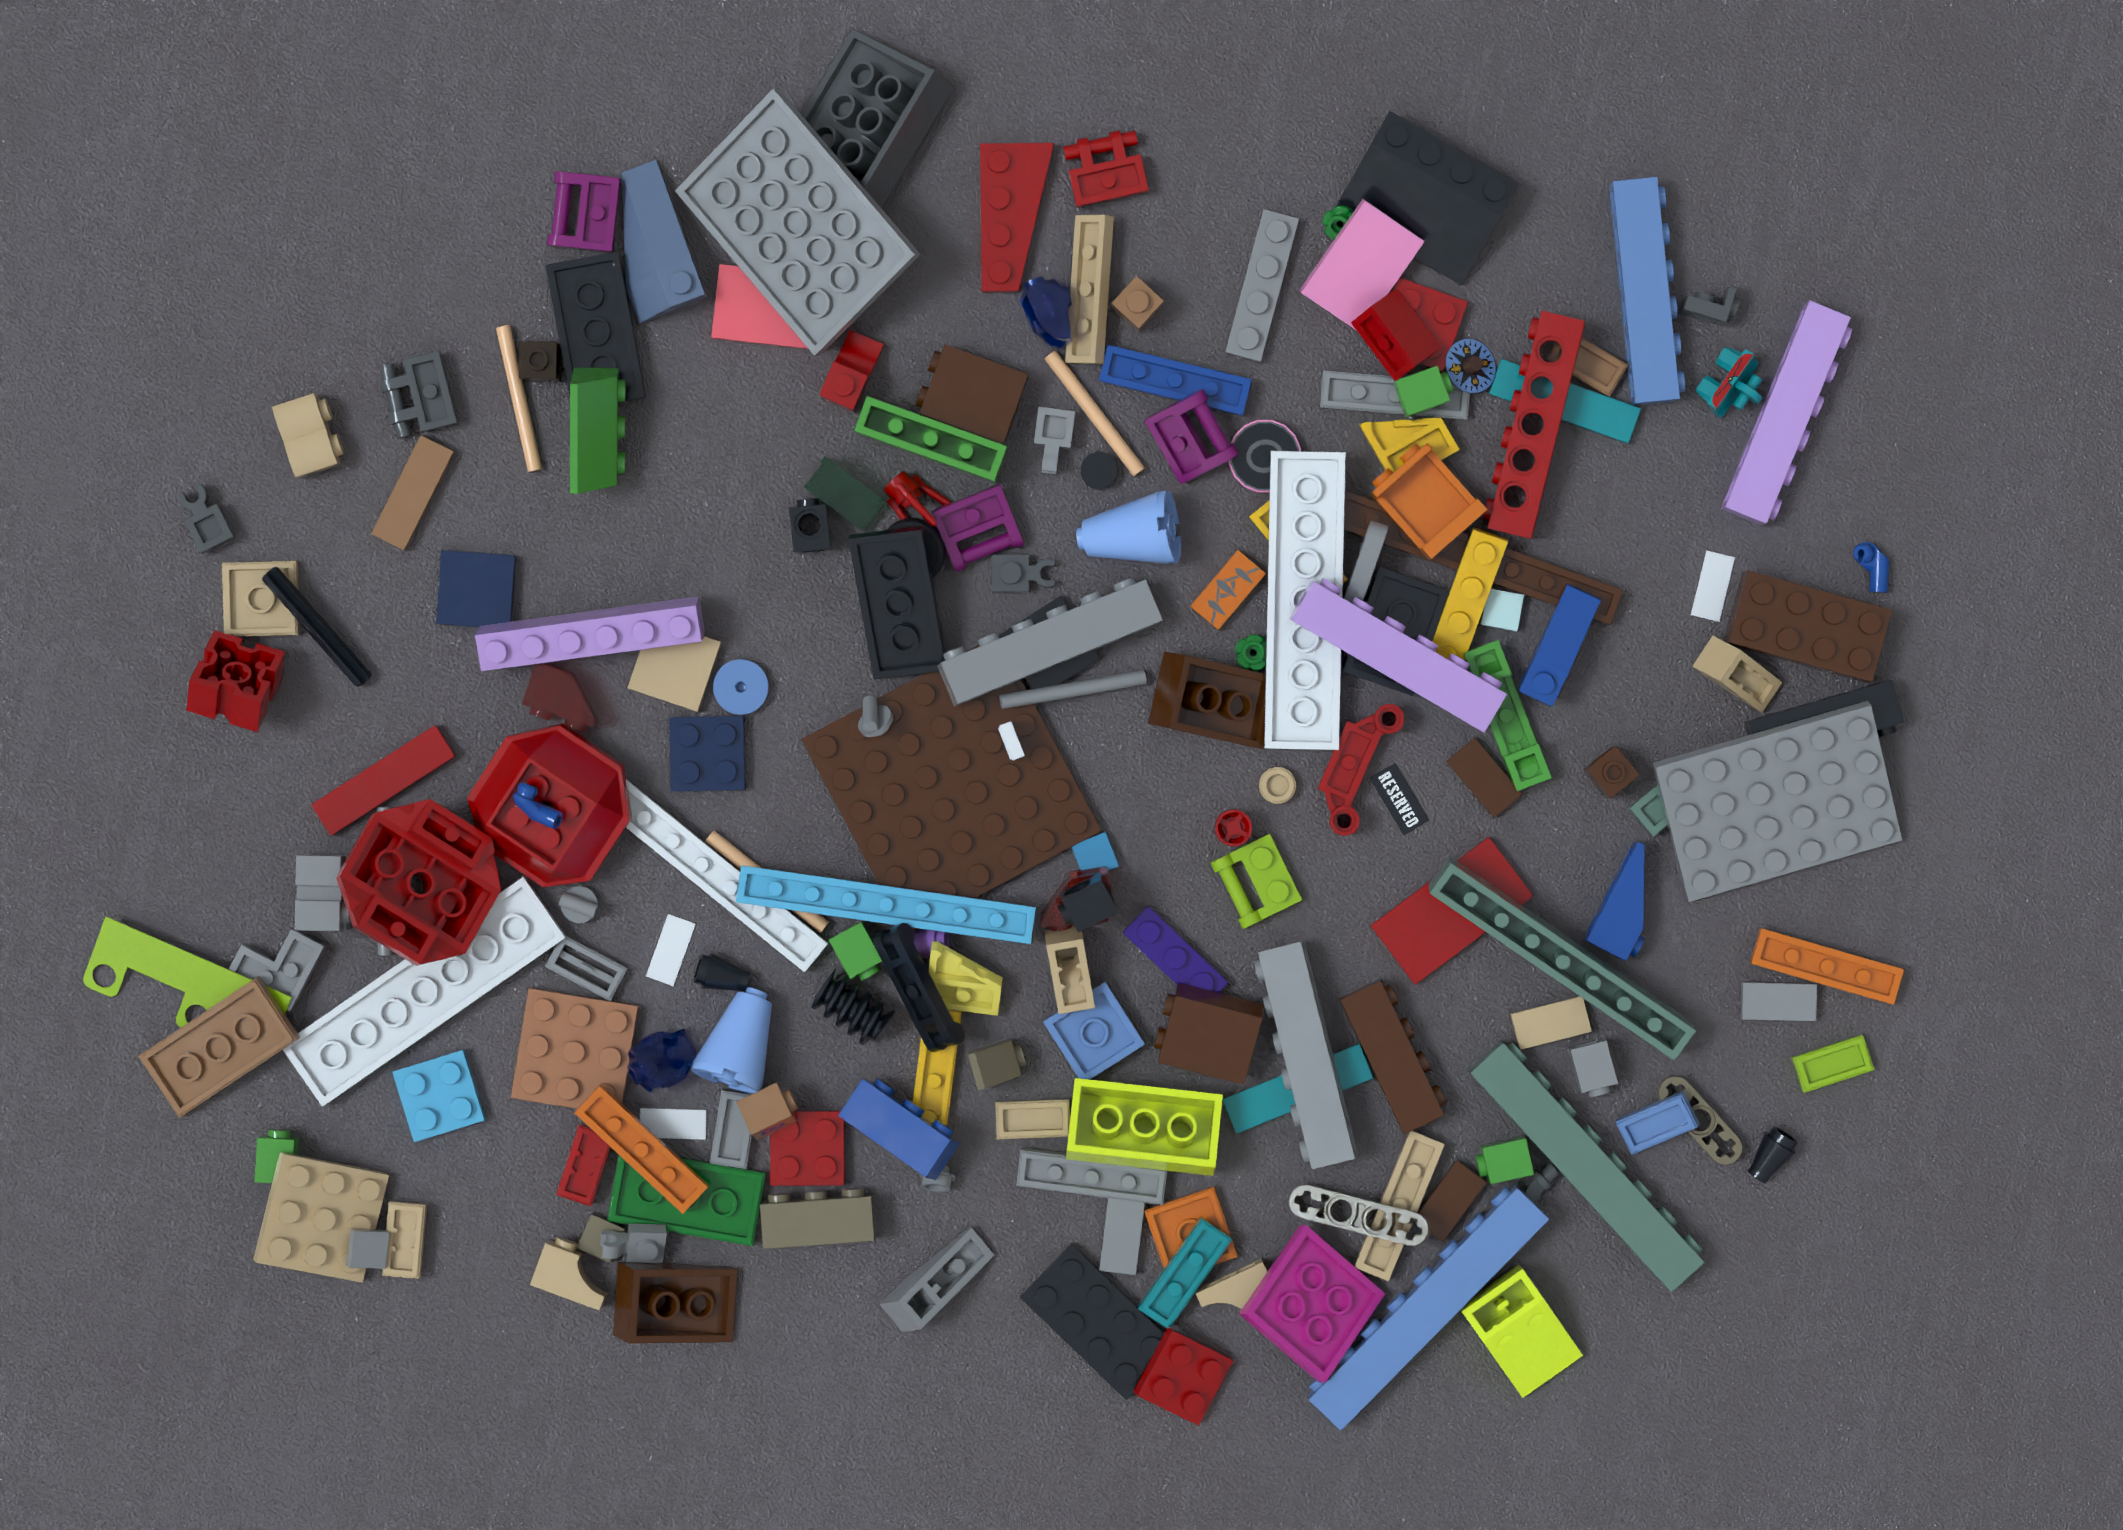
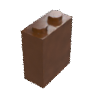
(972, 393)
(1209, 1033)

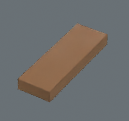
(413, 493)

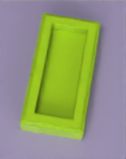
(1832, 1063)

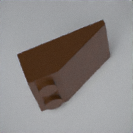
(1210, 700)
(674, 1303)

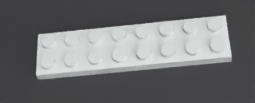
(1303, 547)
(418, 999)

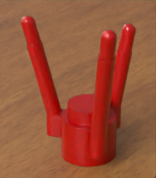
(905, 492)

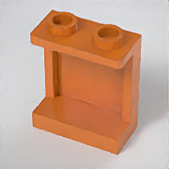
(1426, 500)

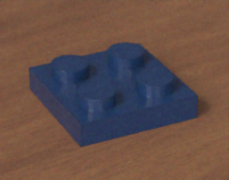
(707, 753)

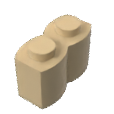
(307, 435)

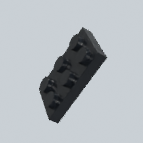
(1409, 603)

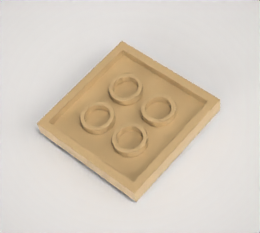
(312, 1214)

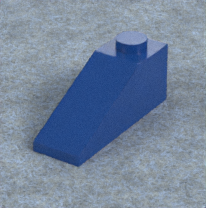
(1559, 645)
(1621, 913)

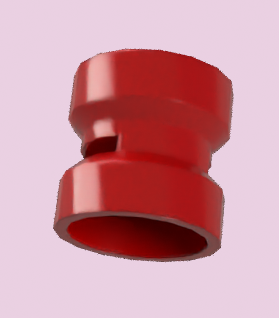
(1233, 832)

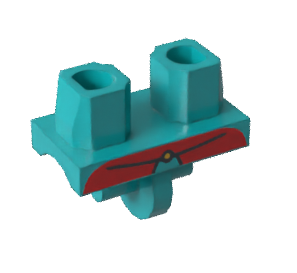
(1737, 385)

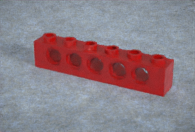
(1568, 334)

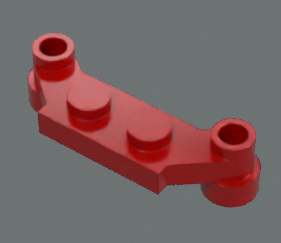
(1350, 762)

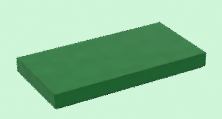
(722, 1212)

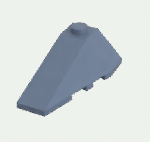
(657, 255)

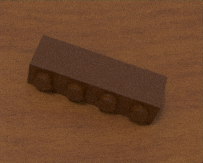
(1391, 1055)

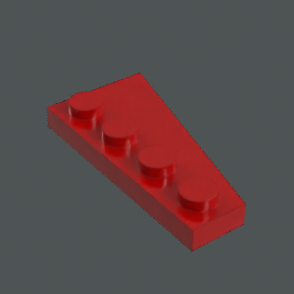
(1010, 200)

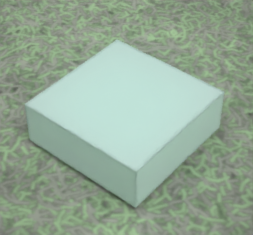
(1502, 610)

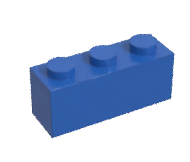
(900, 1127)

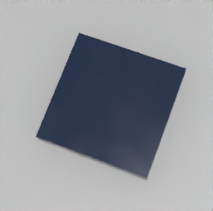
(475, 588)

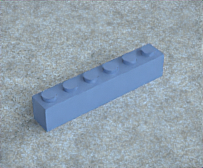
(1645, 291)

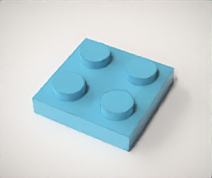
(439, 1095)

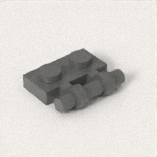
(429, 392)

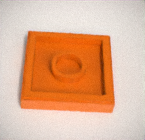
(1177, 1217)

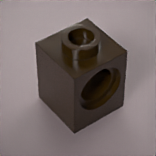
(539, 361)

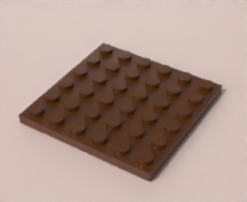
(940, 796)

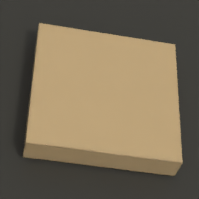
(249, 603)
(676, 672)

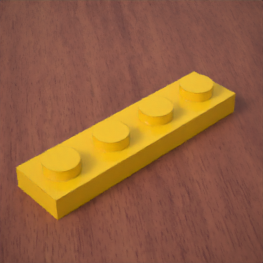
(1469, 593)

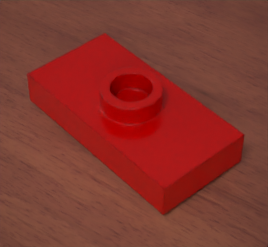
(584, 1166)

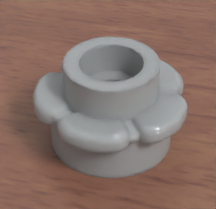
(941, 1184)

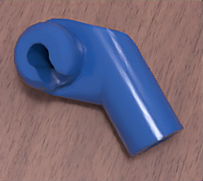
(1875, 563)
(534, 810)

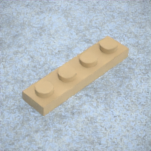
(1089, 288)
(1405, 1191)

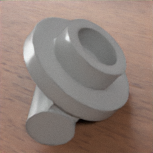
(875, 718)
(579, 904)

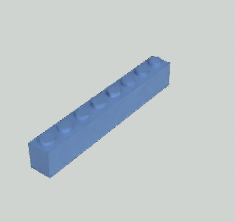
(1429, 1305)

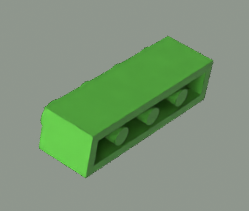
(931, 439)

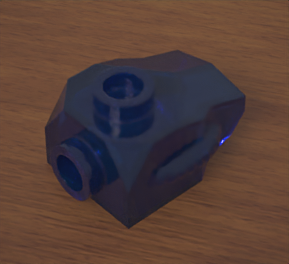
(1047, 310)
(661, 1060)

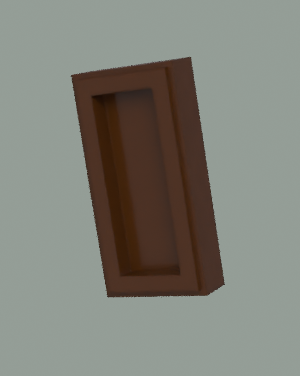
(1483, 777)
(1451, 1199)

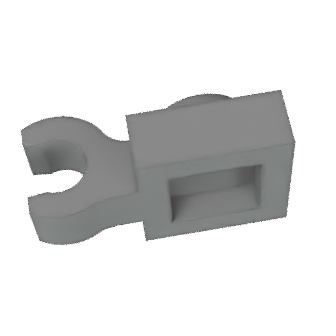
(1054, 432)
(640, 1244)

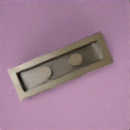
(817, 1219)

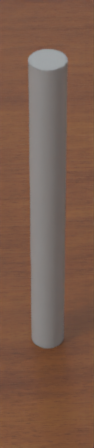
(1073, 689)

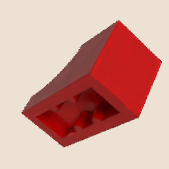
(851, 371)

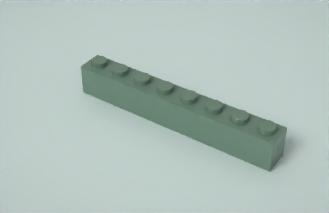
(1561, 958)
(1586, 1166)

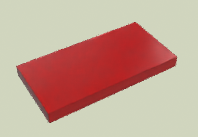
(1427, 932)

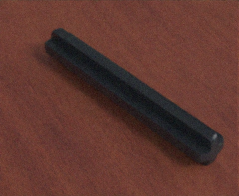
(316, 626)

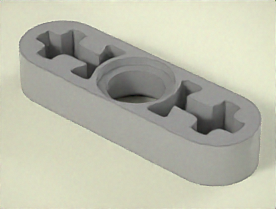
(1366, 561)

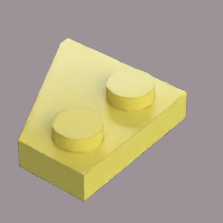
(964, 982)

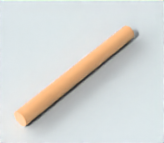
(519, 398)
(1094, 413)
(738, 858)

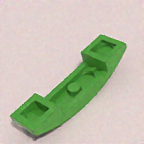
(1510, 724)

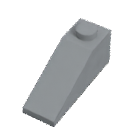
(936, 1282)

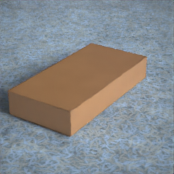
(1593, 367)

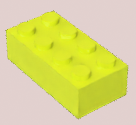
(1144, 1126)

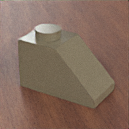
(996, 1063)

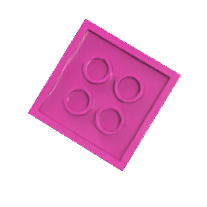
(1312, 1303)

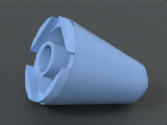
(1134, 531)
(738, 1044)

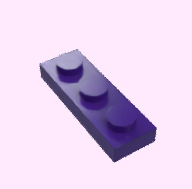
(1172, 953)

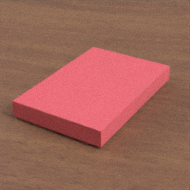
(746, 315)

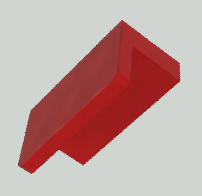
(1395, 334)

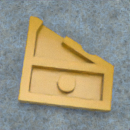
(1394, 438)

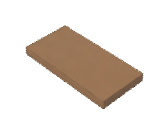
(219, 1046)

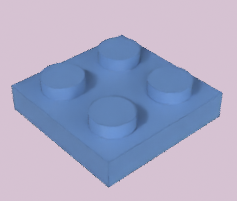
(1095, 1036)

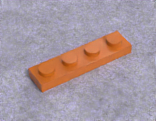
(1826, 966)
(641, 1149)

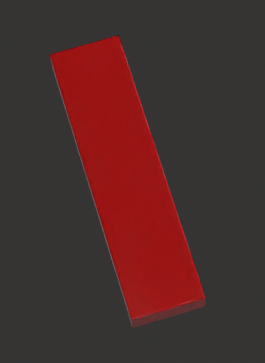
(383, 780)

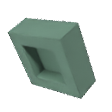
(1650, 811)

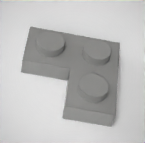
(290, 968)

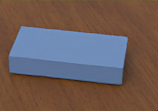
(1657, 1122)

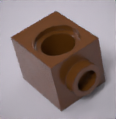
(1611, 772)

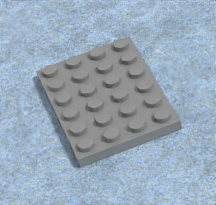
(797, 222)
(1778, 801)

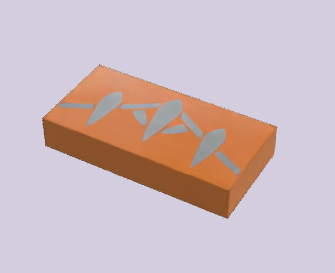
(1227, 590)

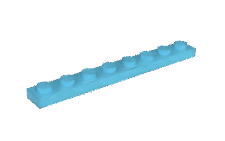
(885, 904)

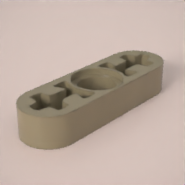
(1725, 1133)

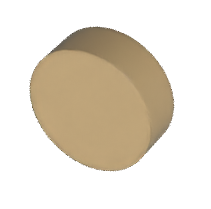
(1277, 785)

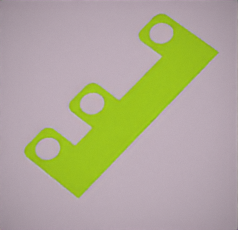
(200, 979)

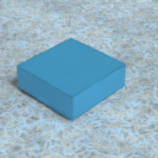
(1095, 853)

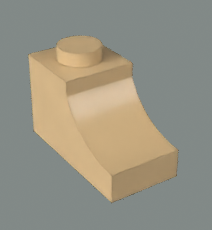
(1737, 673)
(1069, 970)
(562, 1274)
(1234, 1287)

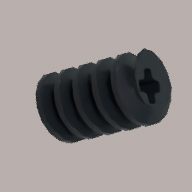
(851, 1008)

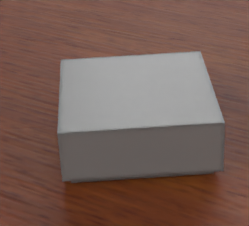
(367, 1248)

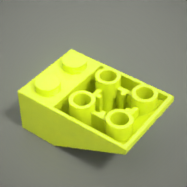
(1521, 1331)

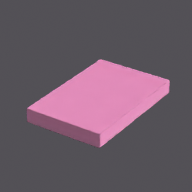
(1361, 263)

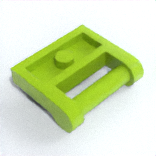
(1267, 875)

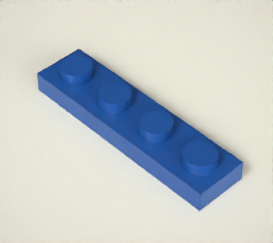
(1173, 379)

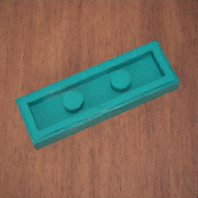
(1184, 1272)

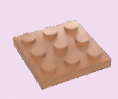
(572, 1048)

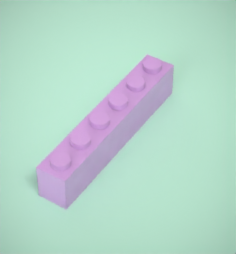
(1786, 413)
(590, 633)
(1397, 655)

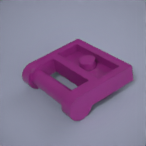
(596, 212)
(1181, 442)
(972, 516)

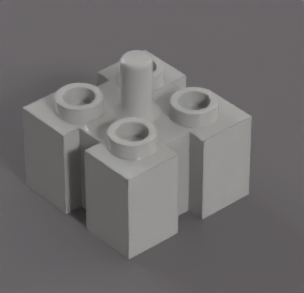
(318, 894)

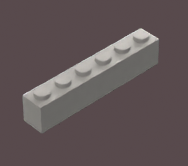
(1049, 642)
(1307, 1055)

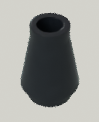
(720, 974)
(1772, 1154)

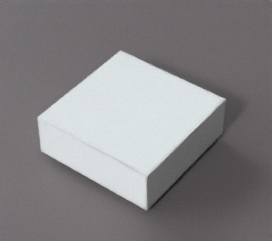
(1011, 741)

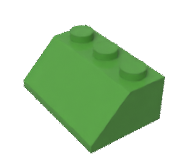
(596, 428)

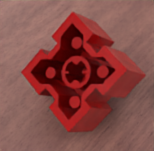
(235, 681)

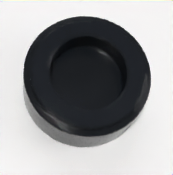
(1099, 470)

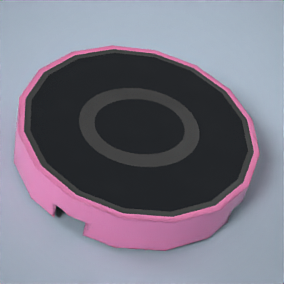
(1255, 445)

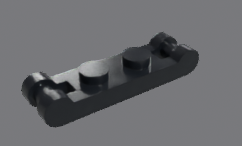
(917, 988)

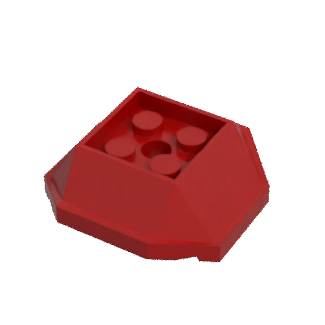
(577, 781)
(456, 876)

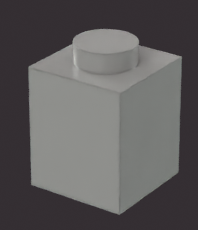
(1593, 1067)

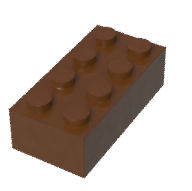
(1807, 626)

